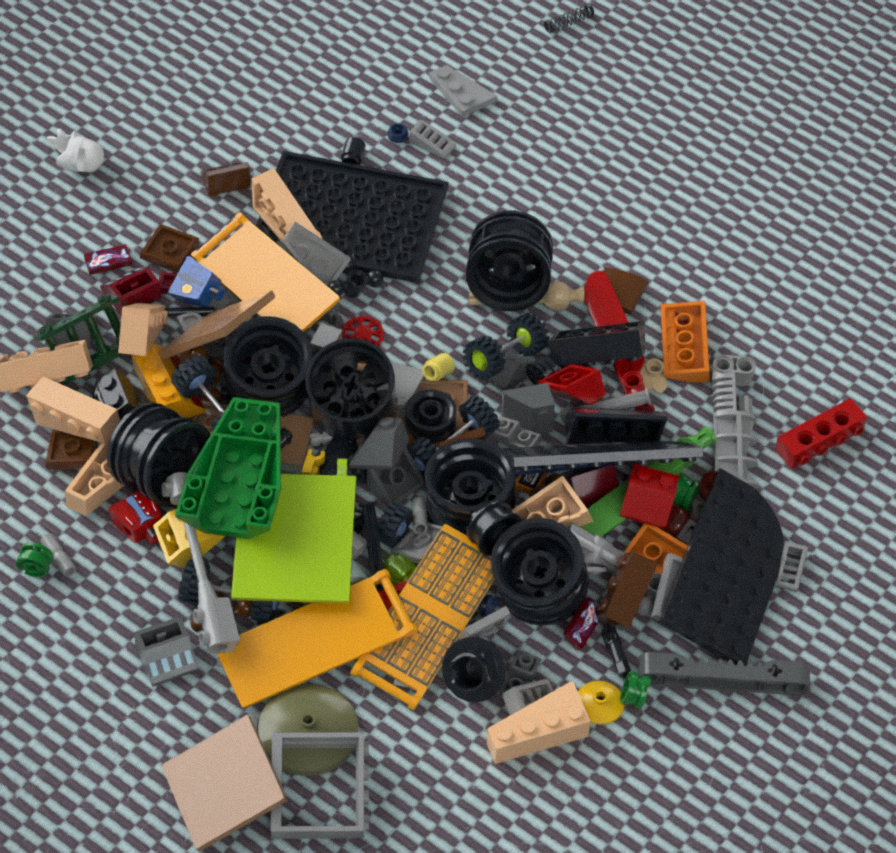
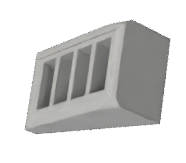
(419, 136)
(797, 550)
(514, 697)

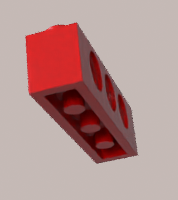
(821, 433)

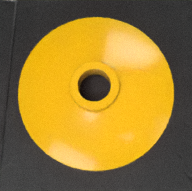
(601, 711)

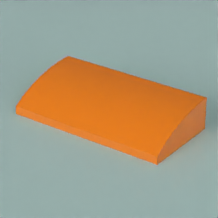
(686, 351)
(656, 545)

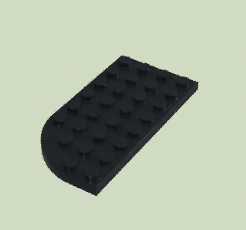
(596, 453)
(726, 571)

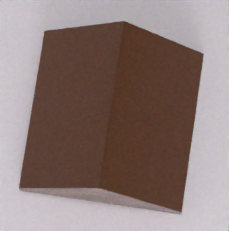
(226, 178)

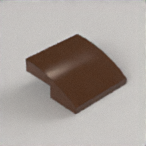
(627, 287)

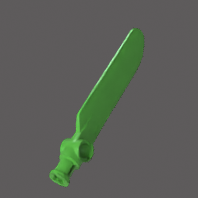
(607, 509)

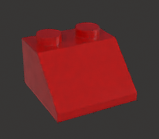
(576, 384)
(649, 496)

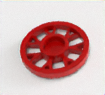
(363, 331)

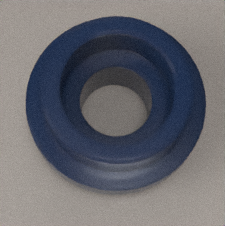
(398, 133)
(488, 605)

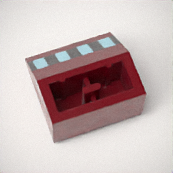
(133, 287)

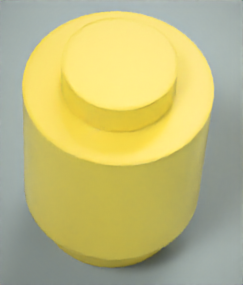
(438, 367)

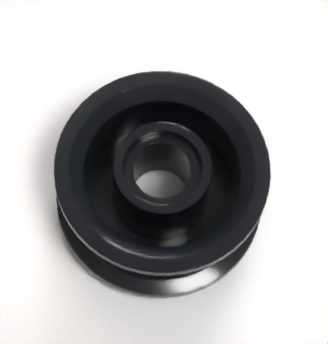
(431, 403)
(490, 524)

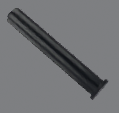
(372, 539)

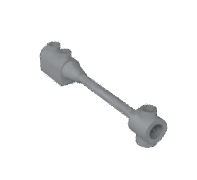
(213, 613)

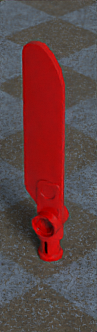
(607, 310)

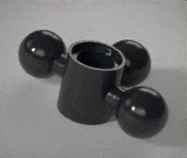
(373, 279)

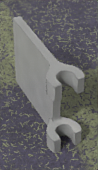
(407, 383)

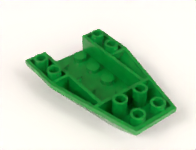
(236, 474)

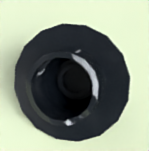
(473, 669)

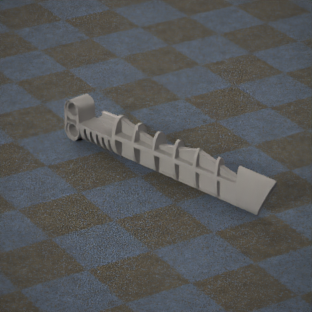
(731, 426)

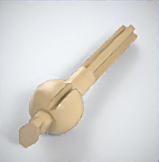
(555, 299)

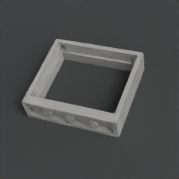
(322, 740)

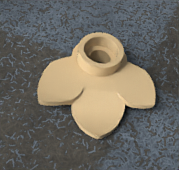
(652, 379)

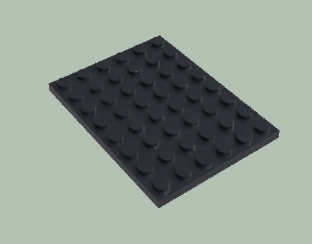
(366, 212)

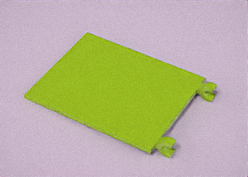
(308, 544)

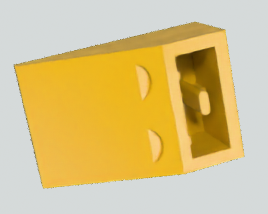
(175, 543)

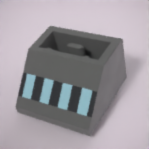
(166, 651)

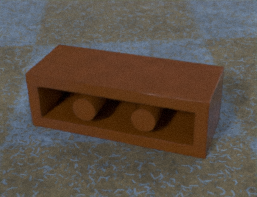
(626, 590)

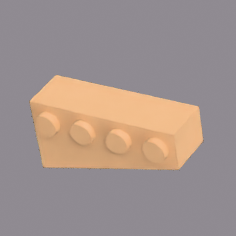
(277, 205)
(140, 327)
(55, 365)
(71, 411)
(92, 484)
(556, 503)
(539, 726)

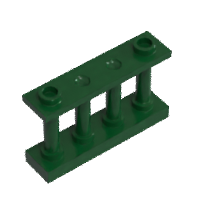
(104, 352)

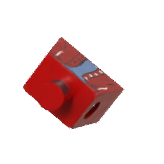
(136, 517)

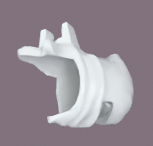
(77, 152)

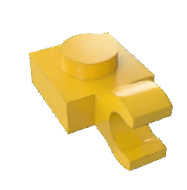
(312, 462)

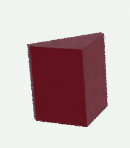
(592, 482)

